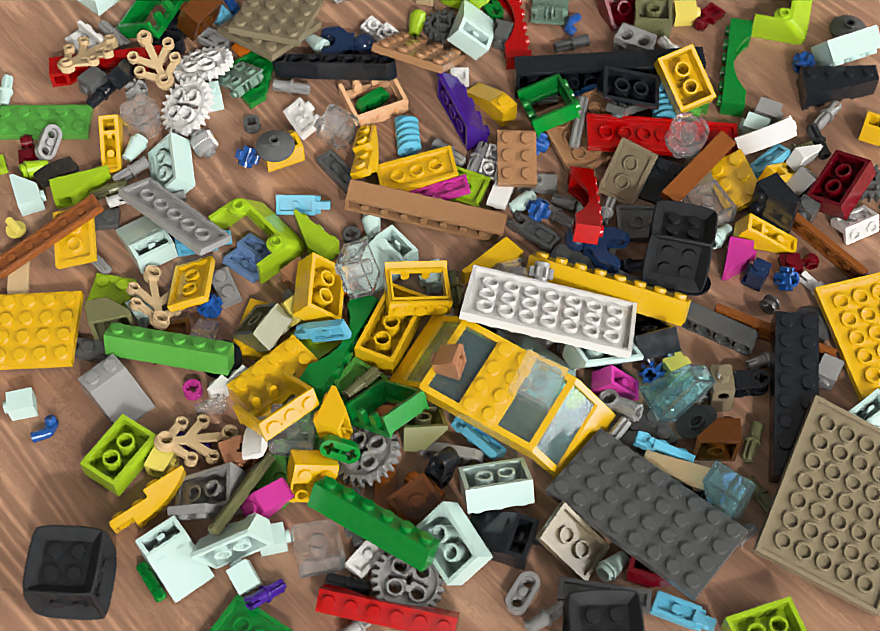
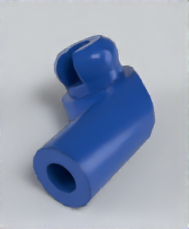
(569, 26)
(47, 431)

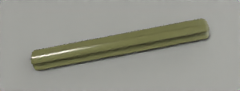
(241, 494)

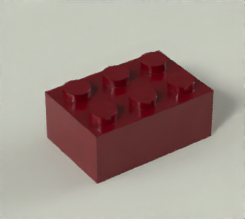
(842, 183)

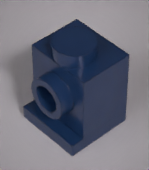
(756, 274)

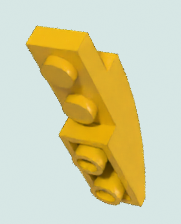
(366, 152)
(158, 494)

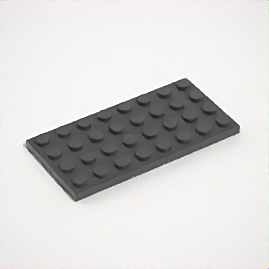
(647, 513)

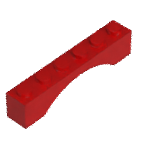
(518, 43)
(61, 79)
(587, 222)
(360, 607)

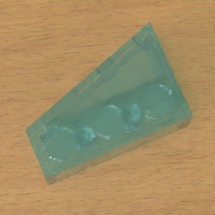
(677, 392)
(728, 490)

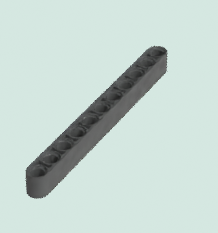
(698, 320)

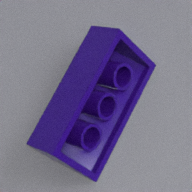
(461, 111)

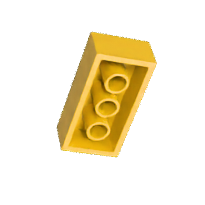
(387, 336)
(288, 356)

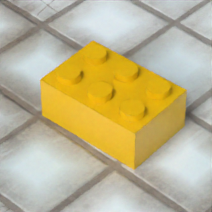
(684, 79)
(317, 290)

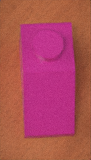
(738, 256)
(615, 379)
(268, 499)

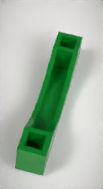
(732, 92)
(324, 372)

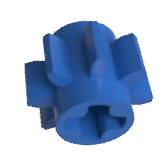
(804, 59)
(542, 143)
(247, 156)
(538, 209)
(786, 278)
(211, 308)
(655, 367)

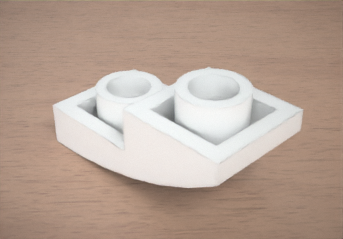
(377, 29)
(489, 163)
(499, 196)
(220, 385)
(253, 444)

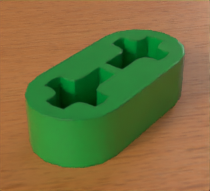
(496, 7)
(372, 100)
(339, 449)

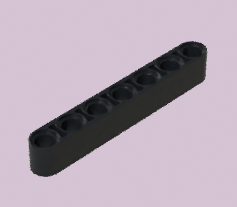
(335, 67)

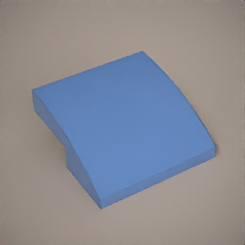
(245, 257)

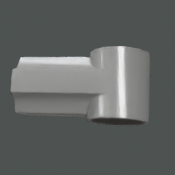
(621, 406)

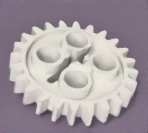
(205, 64)
(190, 94)

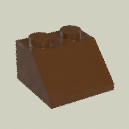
(197, 16)
(719, 440)

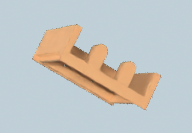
(380, 114)

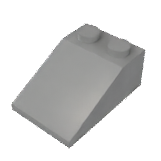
(115, 390)
(211, 487)

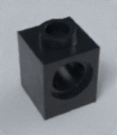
(121, 74)

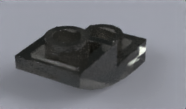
(55, 169)

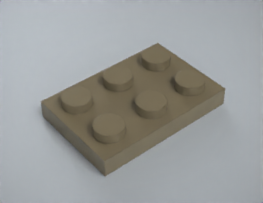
(627, 172)
(572, 542)

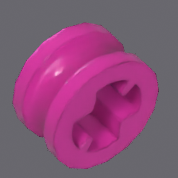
(192, 395)

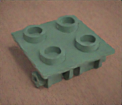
(549, 12)
(241, 78)

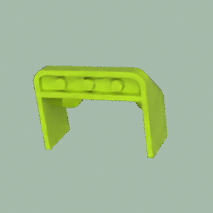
(787, 24)
(282, 241)

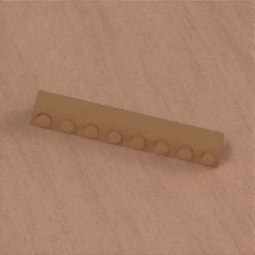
(425, 211)

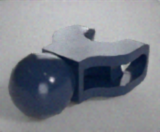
(345, 42)
(599, 253)

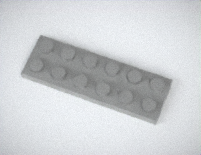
(174, 216)

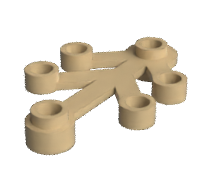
(156, 61)
(68, 64)
(157, 317)
(193, 440)

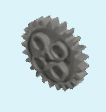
(376, 458)
(382, 582)

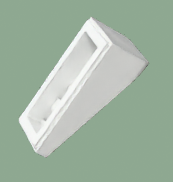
(802, 156)

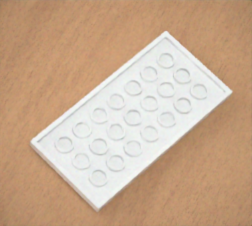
(550, 311)

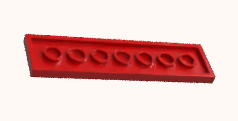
(606, 132)

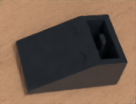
(507, 535)

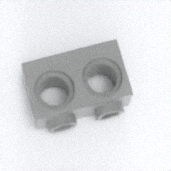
(633, 38)

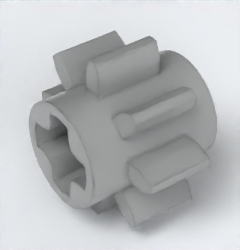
(135, 87)
(541, 271)

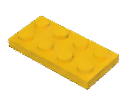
(418, 169)

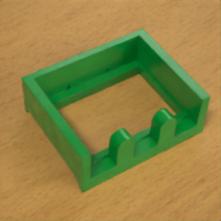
(134, 19)
(545, 89)
(409, 403)

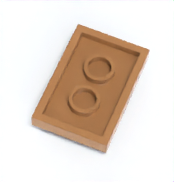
(516, 158)

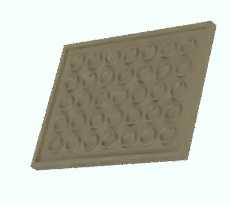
(829, 507)

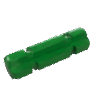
(151, 581)

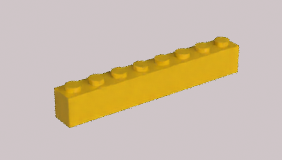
(650, 301)

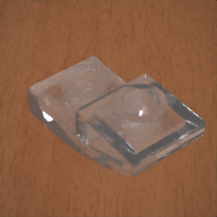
(205, 329)

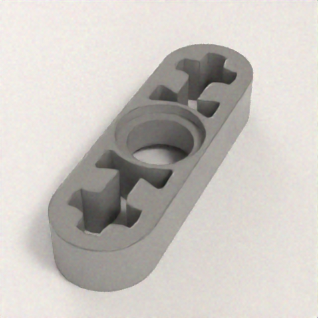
(467, 455)

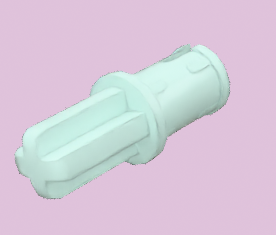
(6, 89)

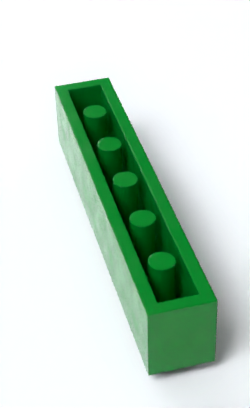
(373, 523)

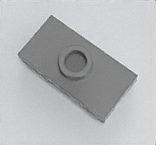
(545, 184)

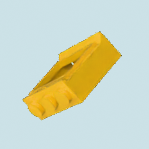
(417, 305)
(284, 416)

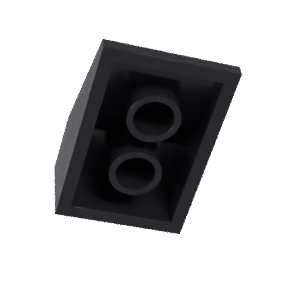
(656, 339)

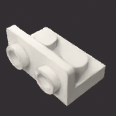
(84, 30)
(302, 117)
(858, 225)

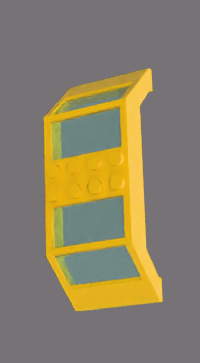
(484, 400)

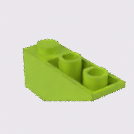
(75, 187)
(315, 237)

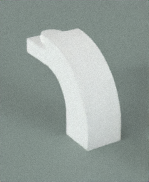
(767, 136)

